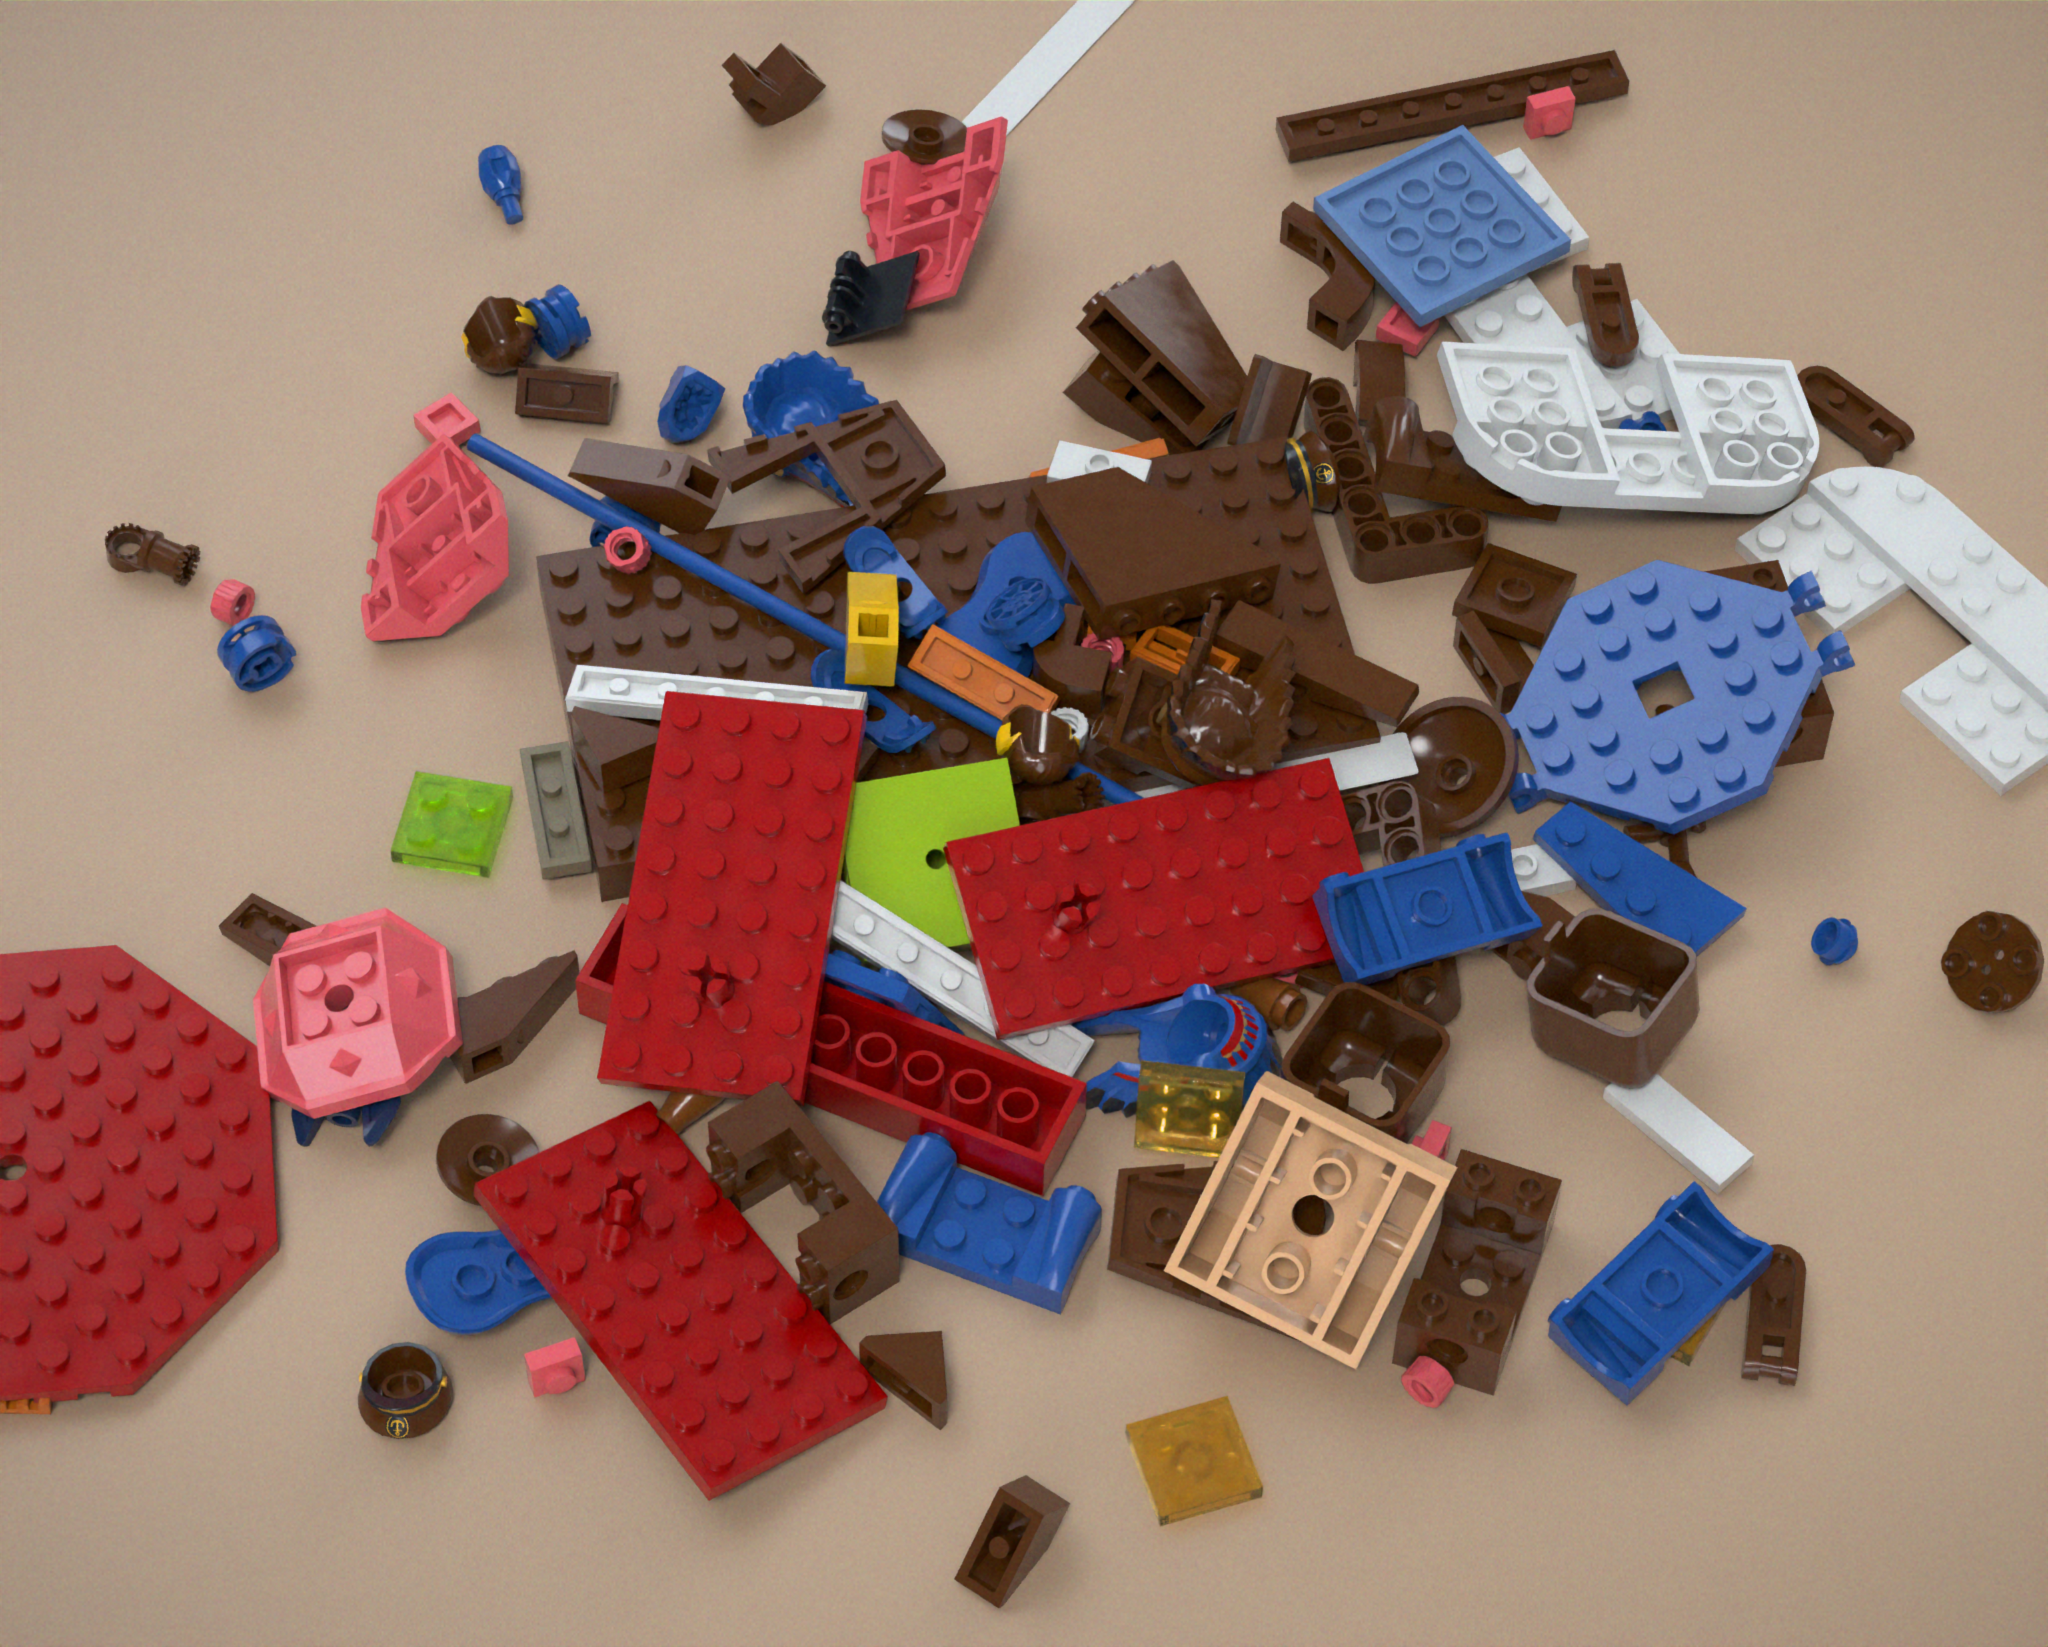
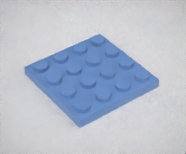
(1441, 225)

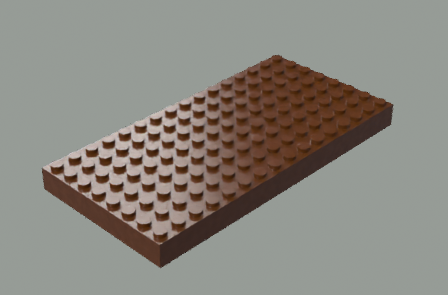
(687, 626)

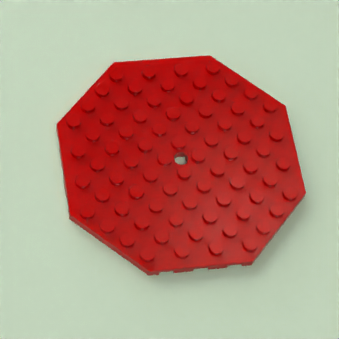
(140, 1173)

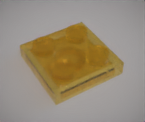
(1187, 1108)
(1193, 1461)

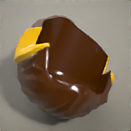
(499, 335)
(1037, 745)

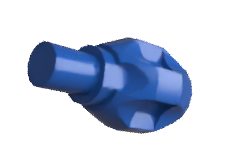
(501, 180)

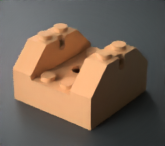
(1256, 1258)

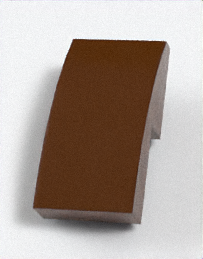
(1377, 374)

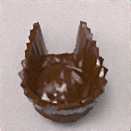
(1220, 724)

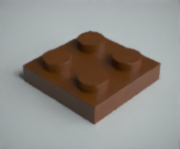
(1515, 594)

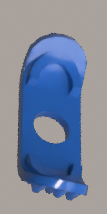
(873, 552)
(896, 730)

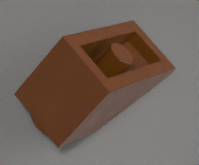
(1011, 1539)

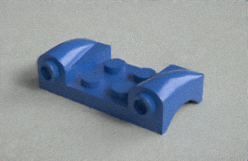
(1424, 909)
(988, 1228)
(1657, 1293)

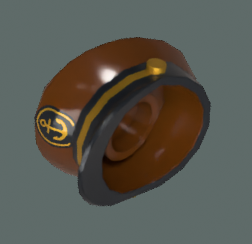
(1314, 469)
(403, 1391)

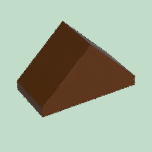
(614, 747)
(910, 1369)

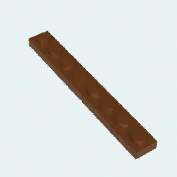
(1446, 106)

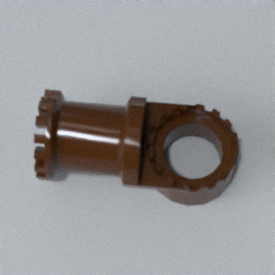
(153, 554)
(1060, 799)

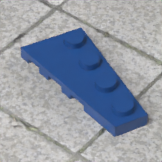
(1636, 880)

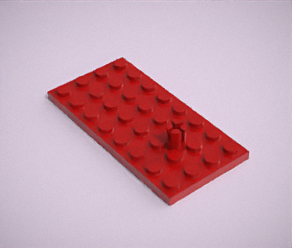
(1152, 896)
(733, 897)
(680, 1299)

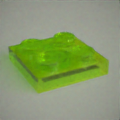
(452, 824)

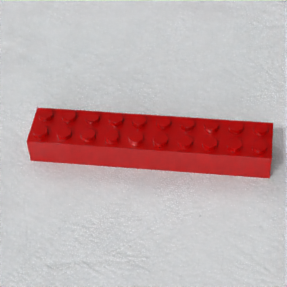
(913, 1079)

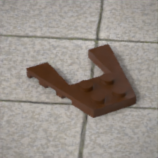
(870, 453)
(1147, 1223)

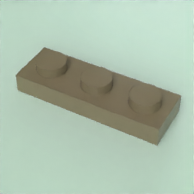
(555, 810)

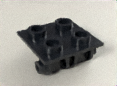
(867, 297)

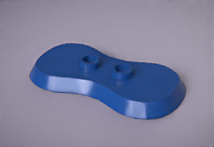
(1005, 564)
(470, 1281)

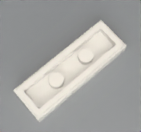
(1682, 1131)

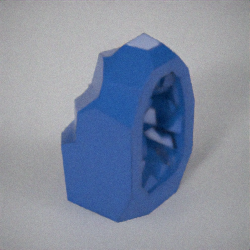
(688, 404)

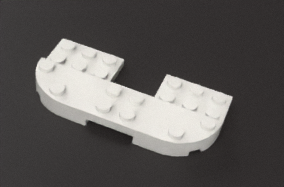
(1523, 317)
(1536, 432)
(1889, 531)

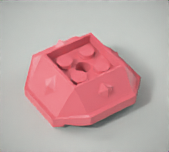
(386, 1040)

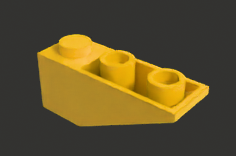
(871, 629)

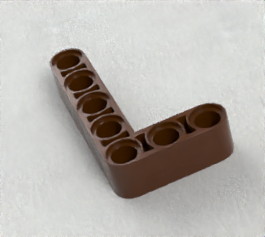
(1374, 543)
(1397, 840)

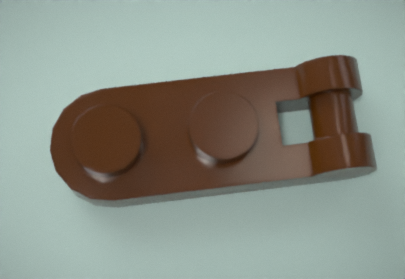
(1606, 313)
(1854, 415)
(1776, 1318)

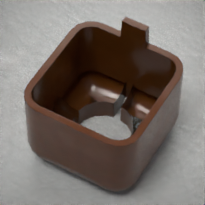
(1605, 967)
(1353, 1038)

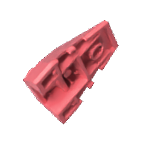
(934, 208)
(437, 548)

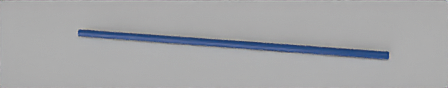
(755, 596)

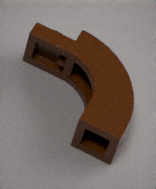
(1345, 301)

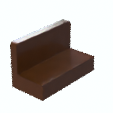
(565, 392)
(1269, 402)
(1493, 660)

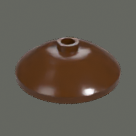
(1457, 740)

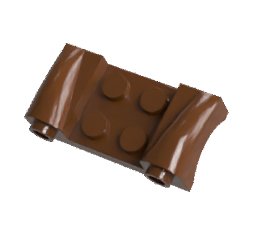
(1432, 466)

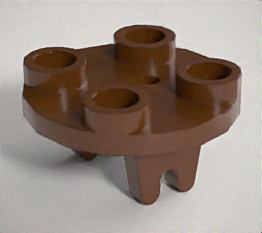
(1977, 946)

